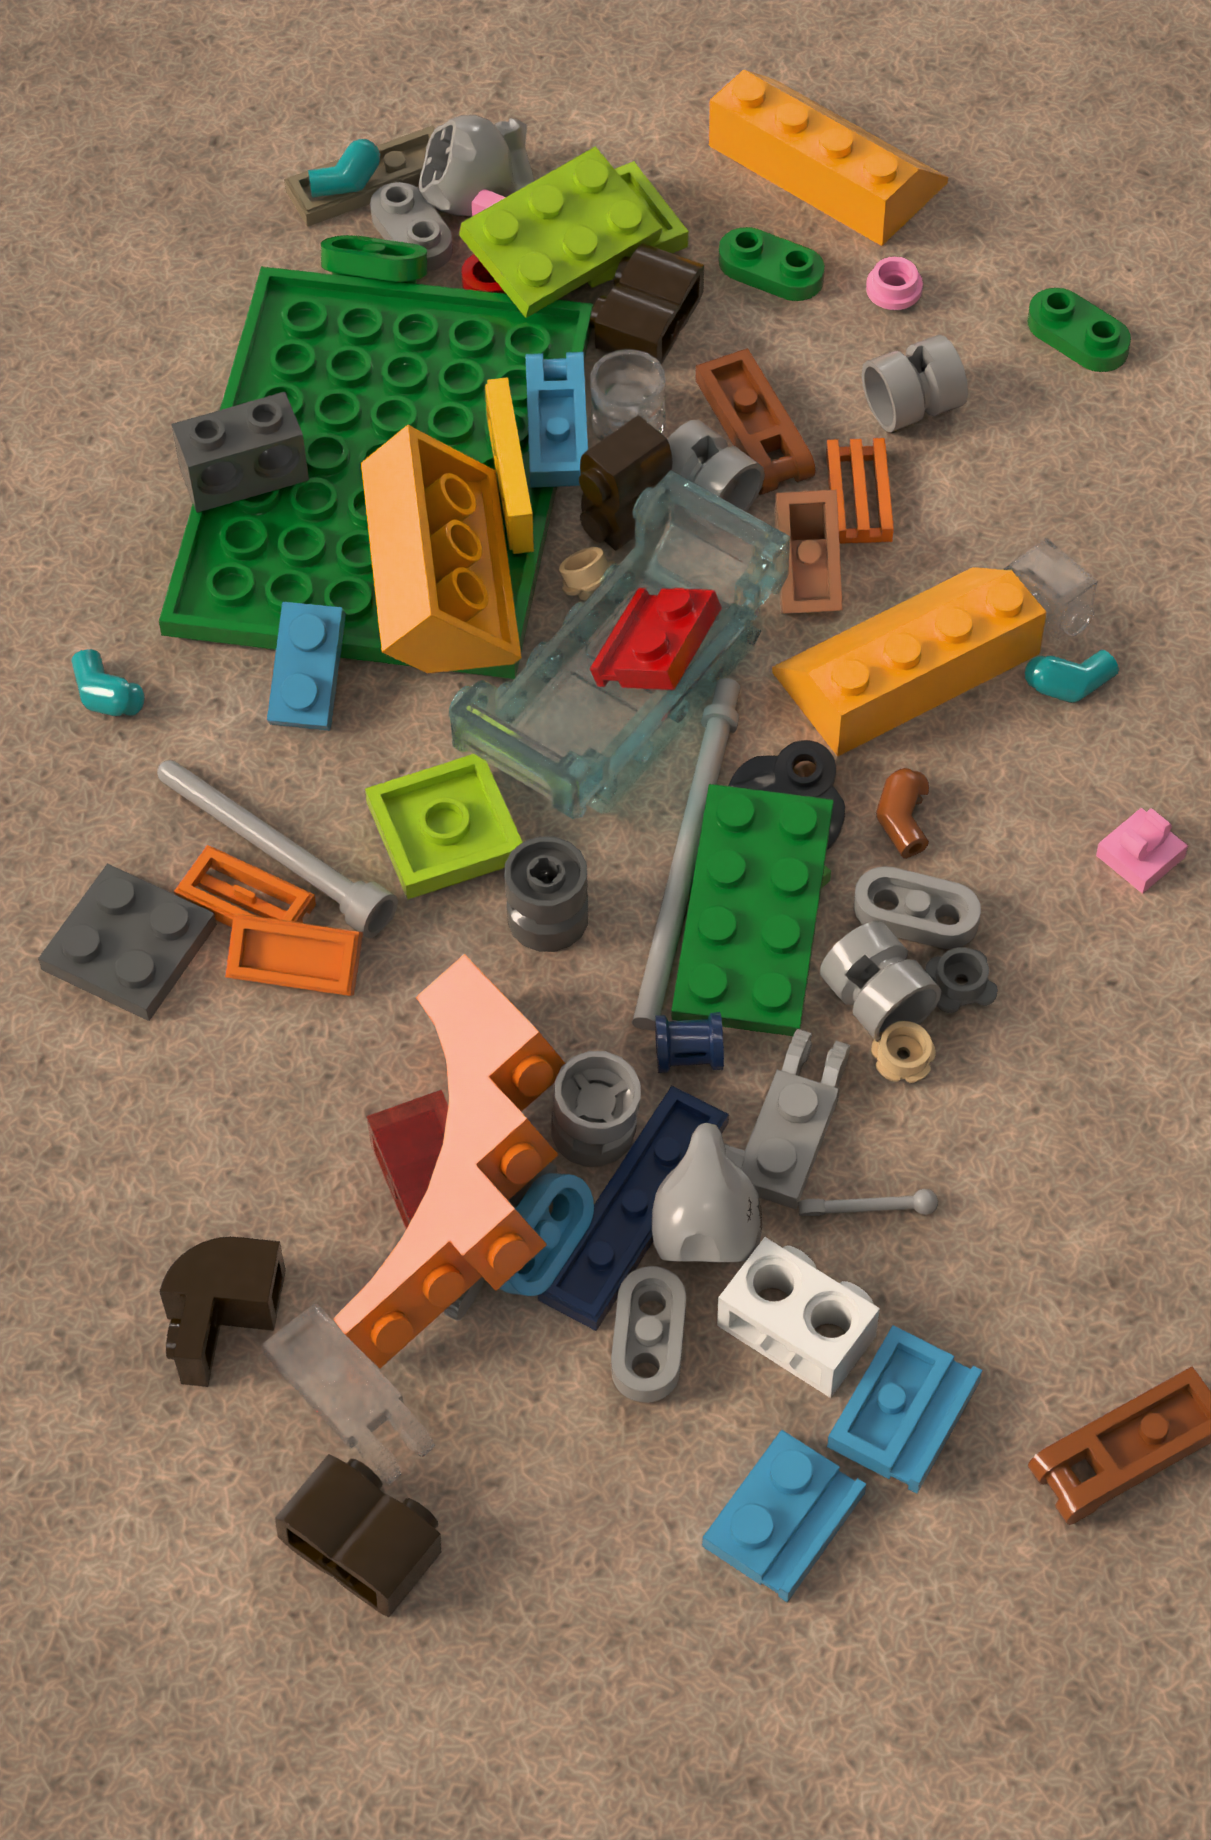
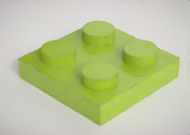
(443, 824)

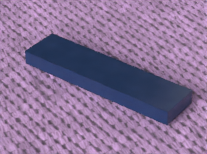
(623, 1212)

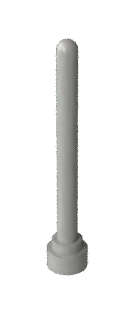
(365, 905)

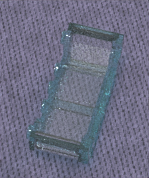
(593, 741)

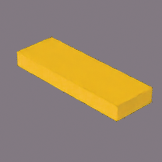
(509, 466)

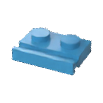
(904, 1409)
(783, 1515)

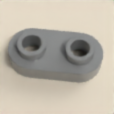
(405, 216)
(918, 905)
(647, 1337)

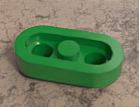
(374, 258)
(768, 264)
(1073, 329)

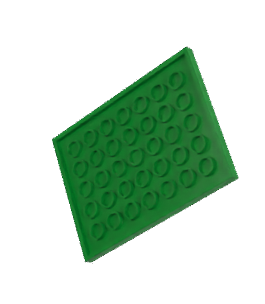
(356, 371)

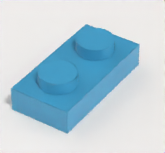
(306, 666)

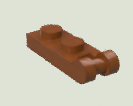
(754, 417)
(1127, 1445)

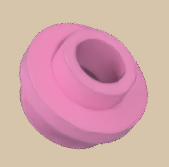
(894, 284)

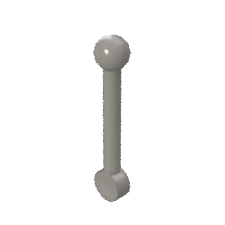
(923, 1201)

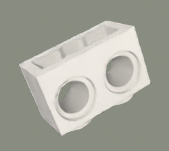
(786, 1327)

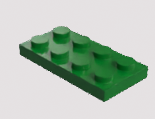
(753, 909)

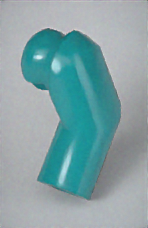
(350, 172)
(103, 691)

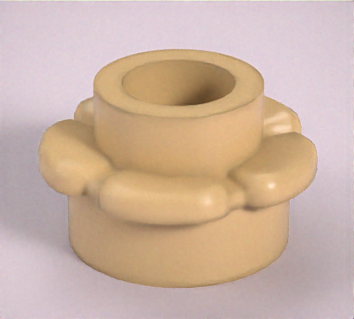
(583, 572)
(907, 1037)

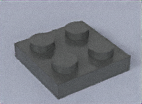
(127, 942)

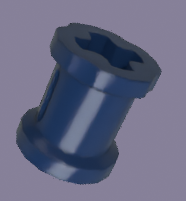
(689, 1042)

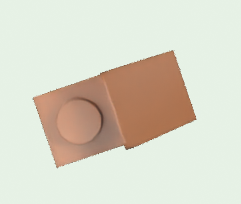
(814, 551)

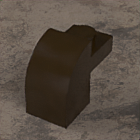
(218, 1285)

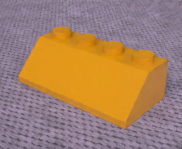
(819, 156)
(438, 556)
(914, 656)

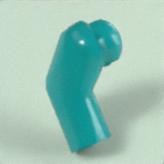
(1069, 679)

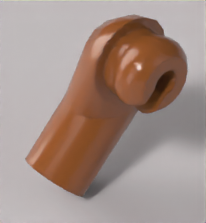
(895, 810)

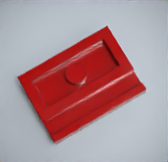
(656, 638)

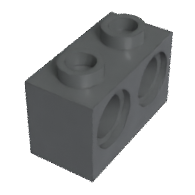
(240, 452)

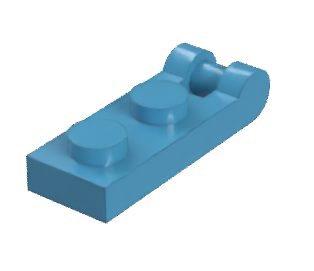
(556, 419)

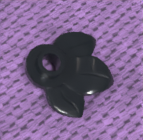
(777, 775)

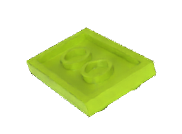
(560, 231)

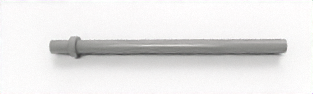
(718, 720)

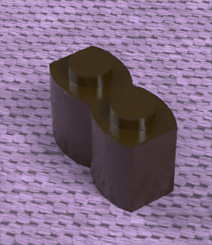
(648, 302)
(615, 477)
(360, 1533)

